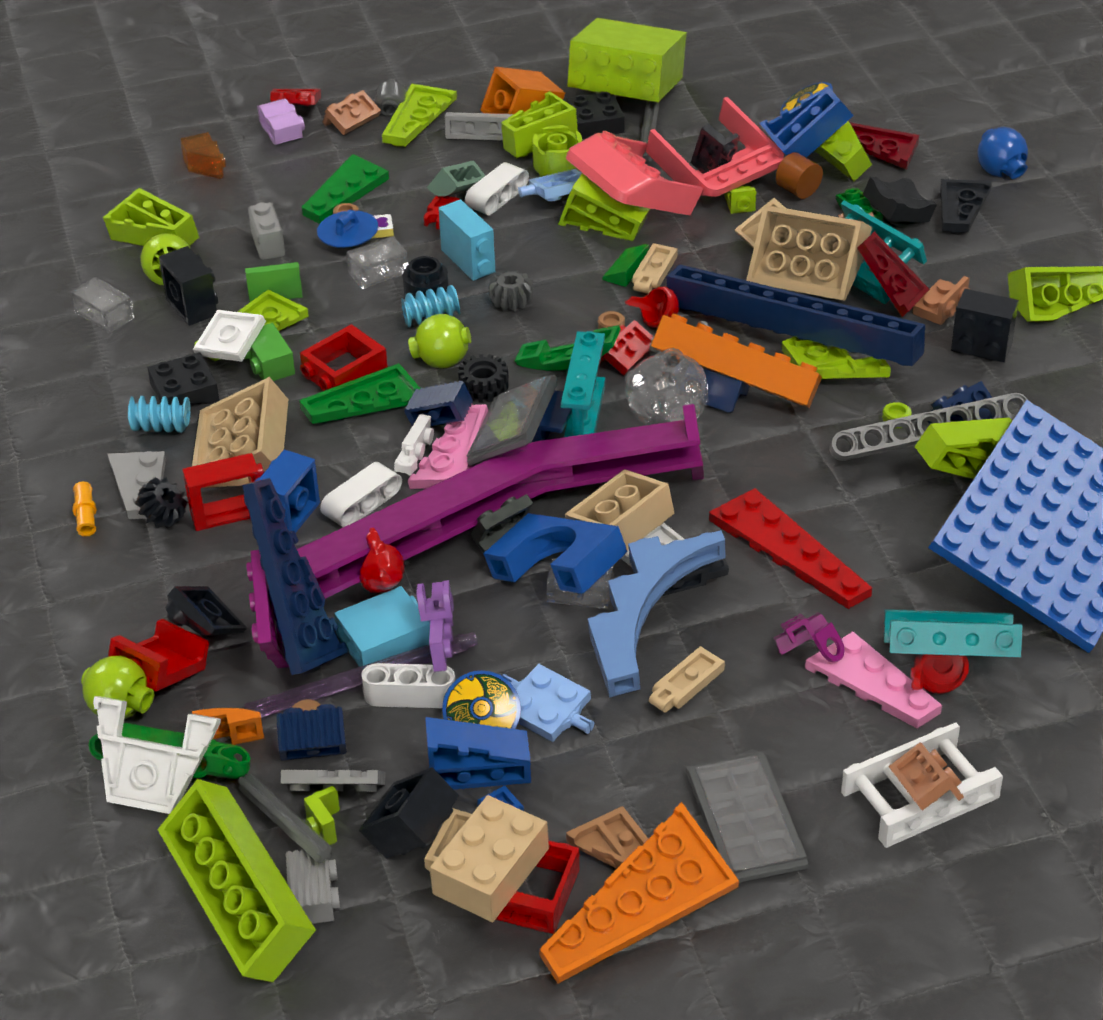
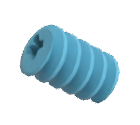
(429, 305)
(159, 415)

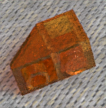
(203, 155)

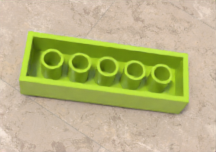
(236, 881)

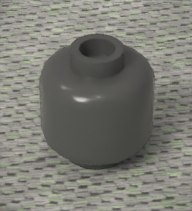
(389, 96)

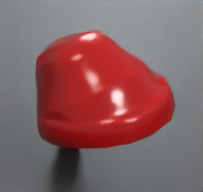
(655, 304)
(382, 566)
(939, 672)

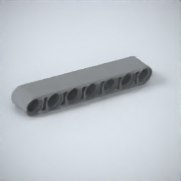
(913, 426)

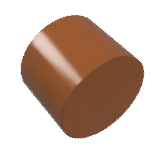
(799, 175)

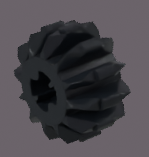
(161, 502)

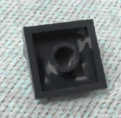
(202, 611)

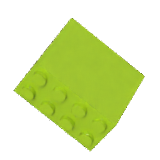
(626, 59)

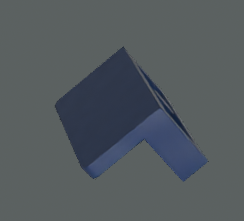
(724, 391)
(554, 418)

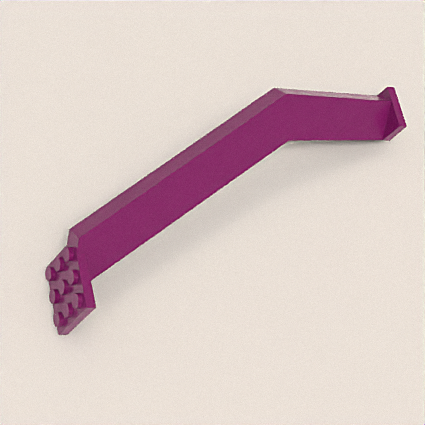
(459, 500)

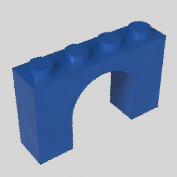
(586, 547)

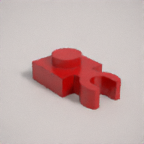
(433, 209)

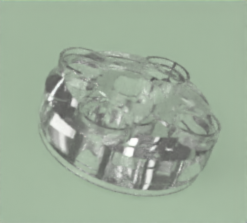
(666, 385)

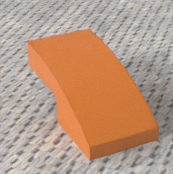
(238, 723)

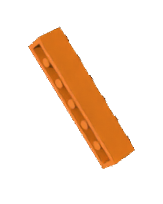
(738, 361)

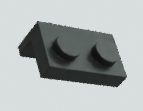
(494, 525)

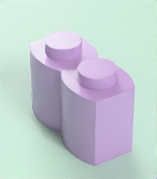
(280, 121)

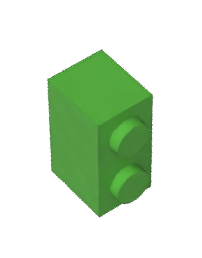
(271, 355)

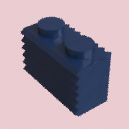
(443, 403)
(311, 732)

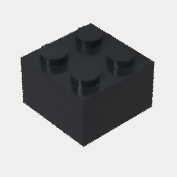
(188, 285)
(984, 325)
(409, 813)

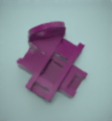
(810, 628)

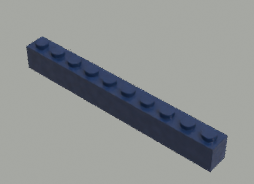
(798, 315)

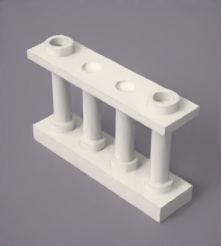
(910, 820)

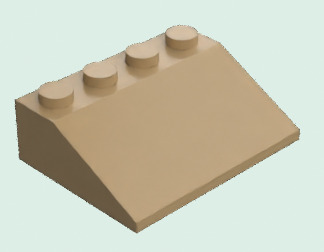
(807, 252)
(242, 425)

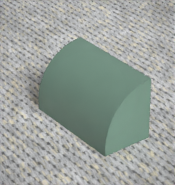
(456, 179)

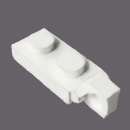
(414, 445)

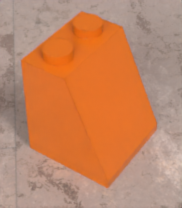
(515, 90)

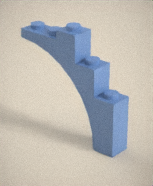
(632, 597)

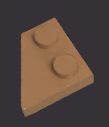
(608, 837)

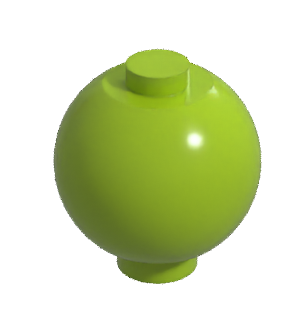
(155, 247)
(440, 341)
(120, 680)

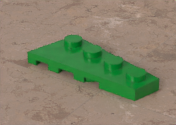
(346, 185)
(367, 394)

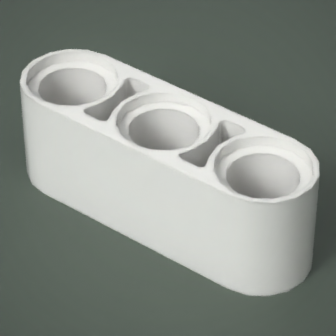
(496, 188)
(361, 494)
(405, 685)

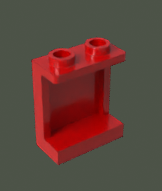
(166, 656)

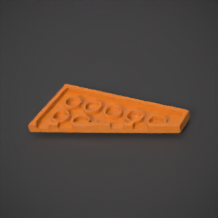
(649, 890)

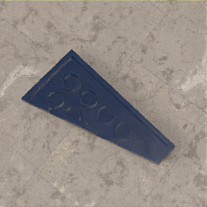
(292, 585)

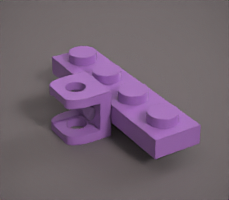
(440, 613)

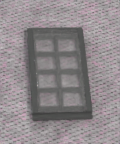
(512, 419)
(747, 817)

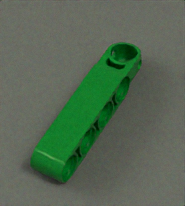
(219, 756)

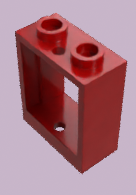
(369, 354)
(213, 473)
(539, 912)

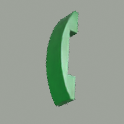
(541, 357)

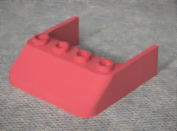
(754, 161)
(622, 173)

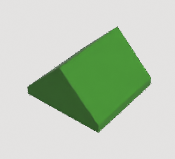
(279, 278)

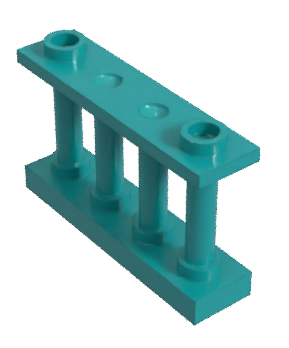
(910, 248)
(582, 387)
(952, 633)

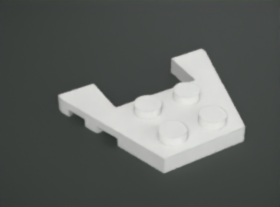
(145, 771)

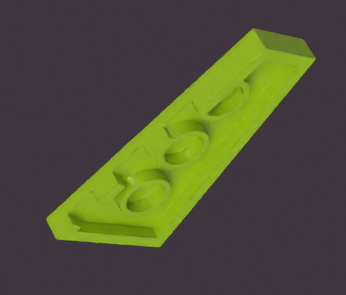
(418, 110)
(275, 310)

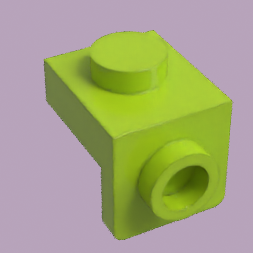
(319, 810)

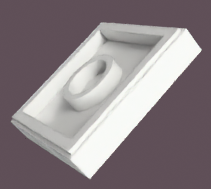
(229, 335)

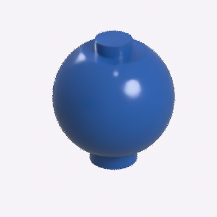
(1004, 152)

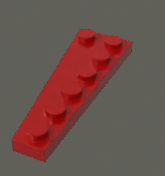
(790, 545)

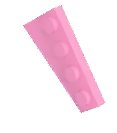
(449, 451)
(876, 680)

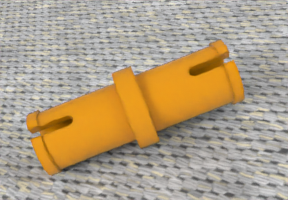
(84, 509)

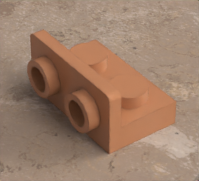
(351, 112)
(940, 300)
(924, 776)

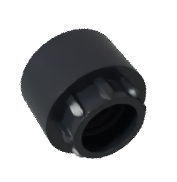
(424, 274)

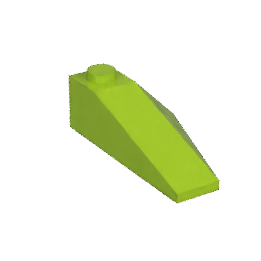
(1054, 291)

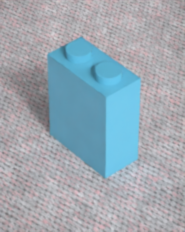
(467, 239)
(382, 627)

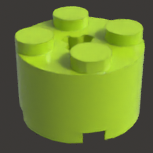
(551, 149)

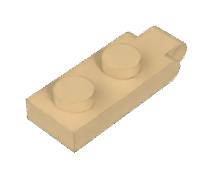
(654, 268)
(686, 680)

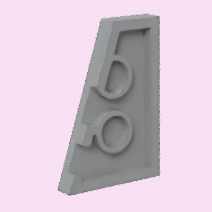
(134, 471)
(302, 779)

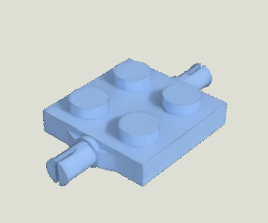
(551, 186)
(551, 703)

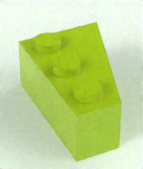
(520, 127)
(845, 152)
(595, 209)
(145, 216)
(961, 445)

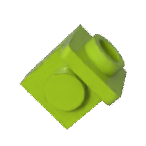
(741, 199)

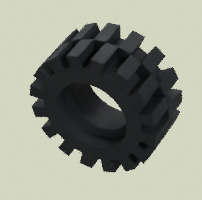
(484, 377)

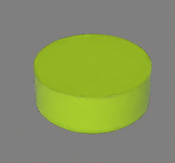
(895, 410)

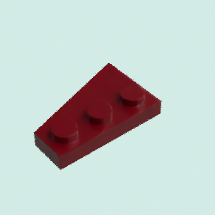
(887, 144)
(893, 274)

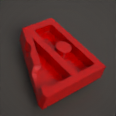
(297, 96)

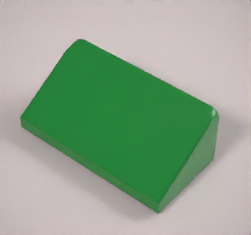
(626, 265)

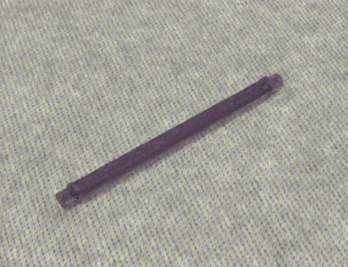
(349, 678)

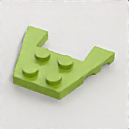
(833, 361)

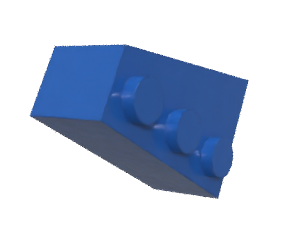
(808, 124)
(477, 754)

